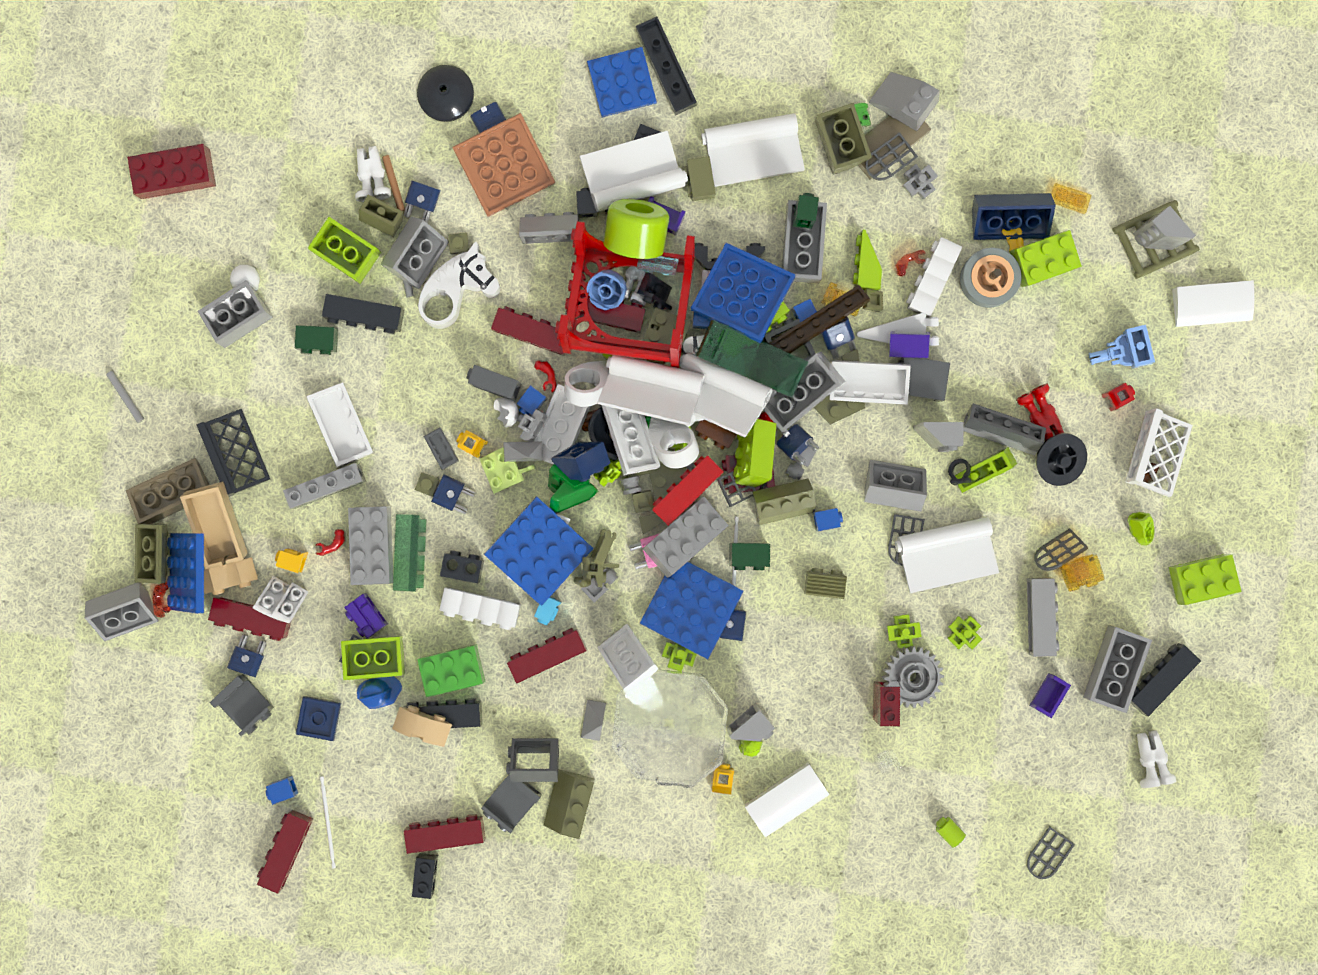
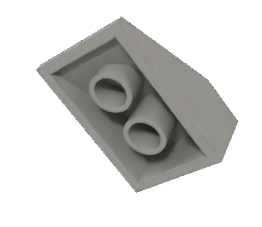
(906, 99)

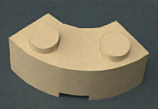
(229, 575)
(423, 726)

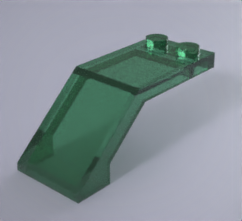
(752, 359)

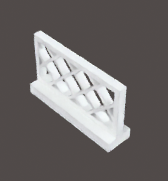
(1146, 444)

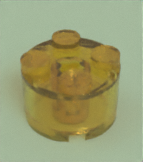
(1081, 572)

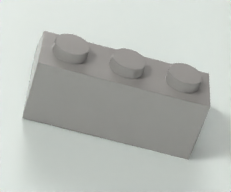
(547, 228)
(1164, 231)
(415, 252)
(234, 314)
(941, 435)
(895, 485)
(120, 611)
(751, 725)

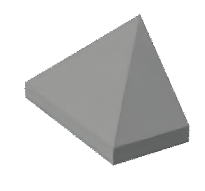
(522, 451)
(593, 720)

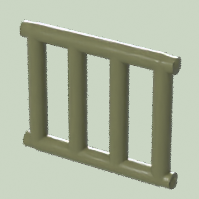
(1156, 263)

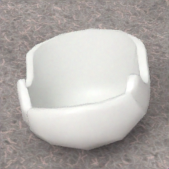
(243, 273)
(508, 411)

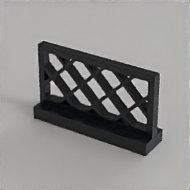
(217, 458)

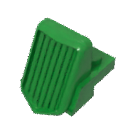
(566, 491)

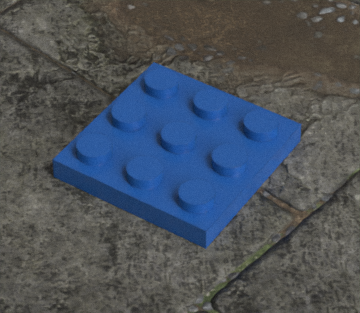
(622, 82)

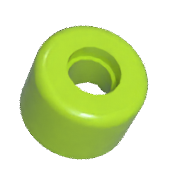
(636, 228)

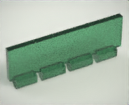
(406, 555)

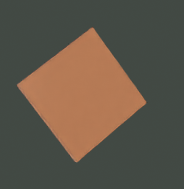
(504, 164)

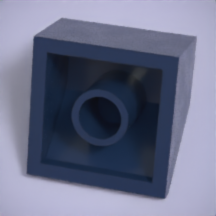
(582, 460)

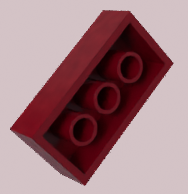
(171, 171)

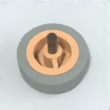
(990, 277)

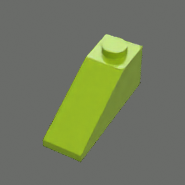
(988, 469)

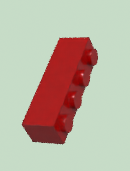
(688, 490)

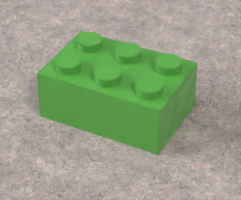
(451, 670)

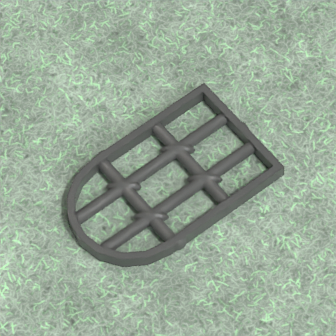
(898, 158)
(738, 492)
(900, 532)
(1062, 544)
(1048, 846)

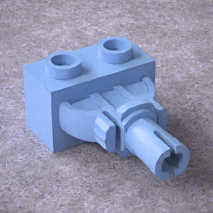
(1130, 349)

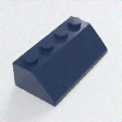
(1027, 211)

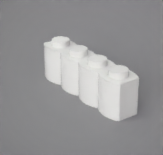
(934, 277)
(479, 607)

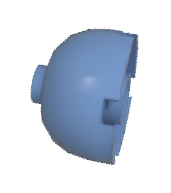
(607, 289)

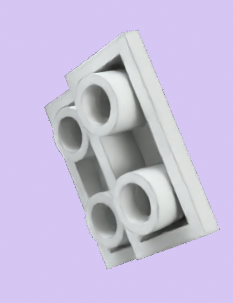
(280, 600)

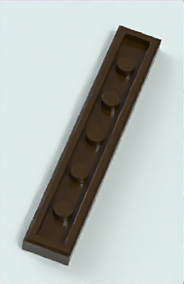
(821, 320)

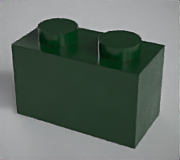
(805, 211)
(316, 339)
(749, 555)

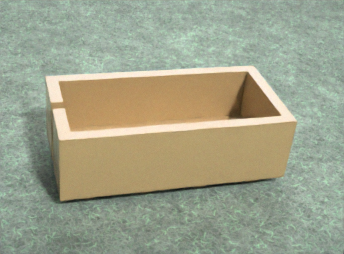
(212, 514)

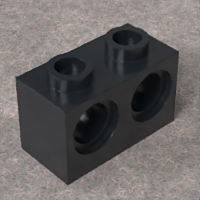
(461, 571)
(425, 875)

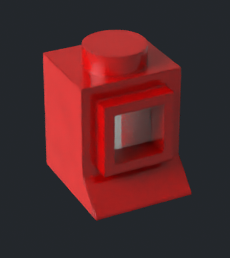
(1120, 396)

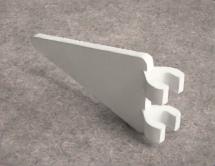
(909, 325)

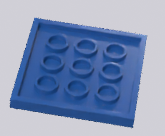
(743, 292)
(538, 551)
(186, 572)
(692, 608)

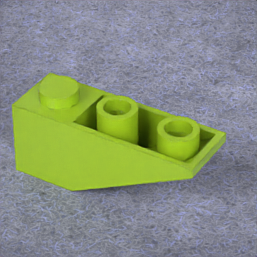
(868, 267)

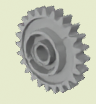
(926, 678)

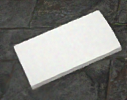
(1213, 303)
(872, 382)
(339, 425)
(786, 799)

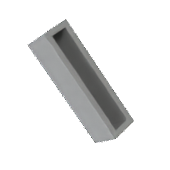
(1042, 617)

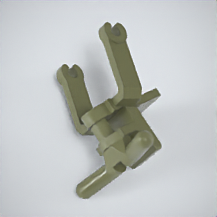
(598, 558)

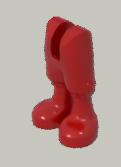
(1047, 416)

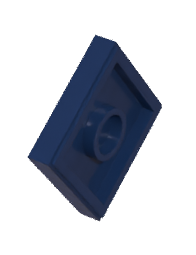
(318, 718)

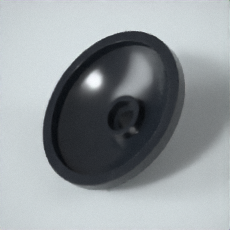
(453, 102)
(599, 432)

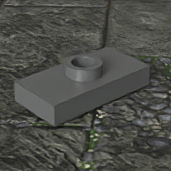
(441, 448)

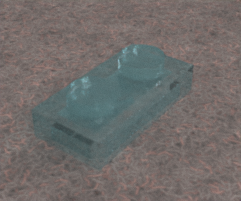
(660, 264)

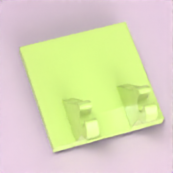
(501, 473)

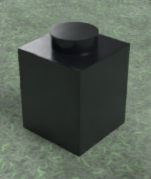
(585, 204)

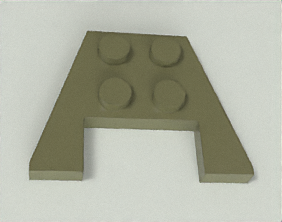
(836, 410)
(661, 480)

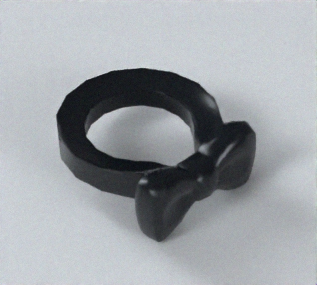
(965, 479)

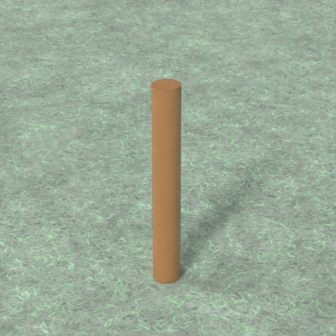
(393, 183)

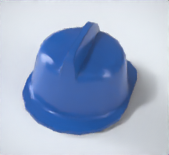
(379, 691)

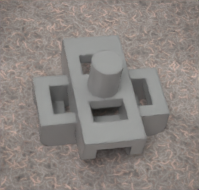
(921, 179)
(531, 424)

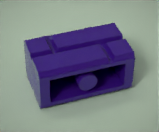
(365, 616)

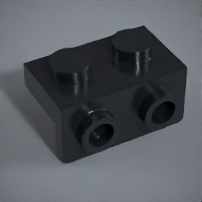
(654, 291)

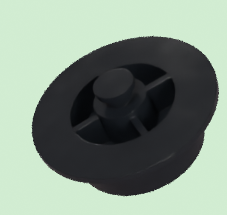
(1061, 459)

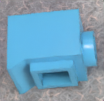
(547, 611)

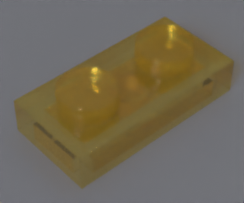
(1070, 198)

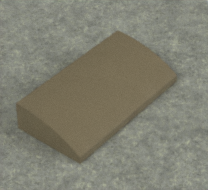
(885, 131)
(161, 494)

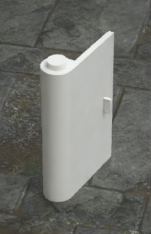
(754, 149)
(632, 170)
(651, 389)
(727, 396)
(947, 554)

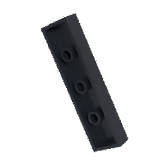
(666, 65)

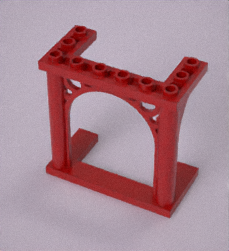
(589, 250)

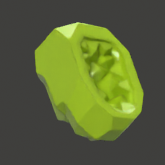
(1141, 527)
(750, 748)

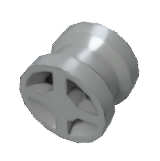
(631, 485)

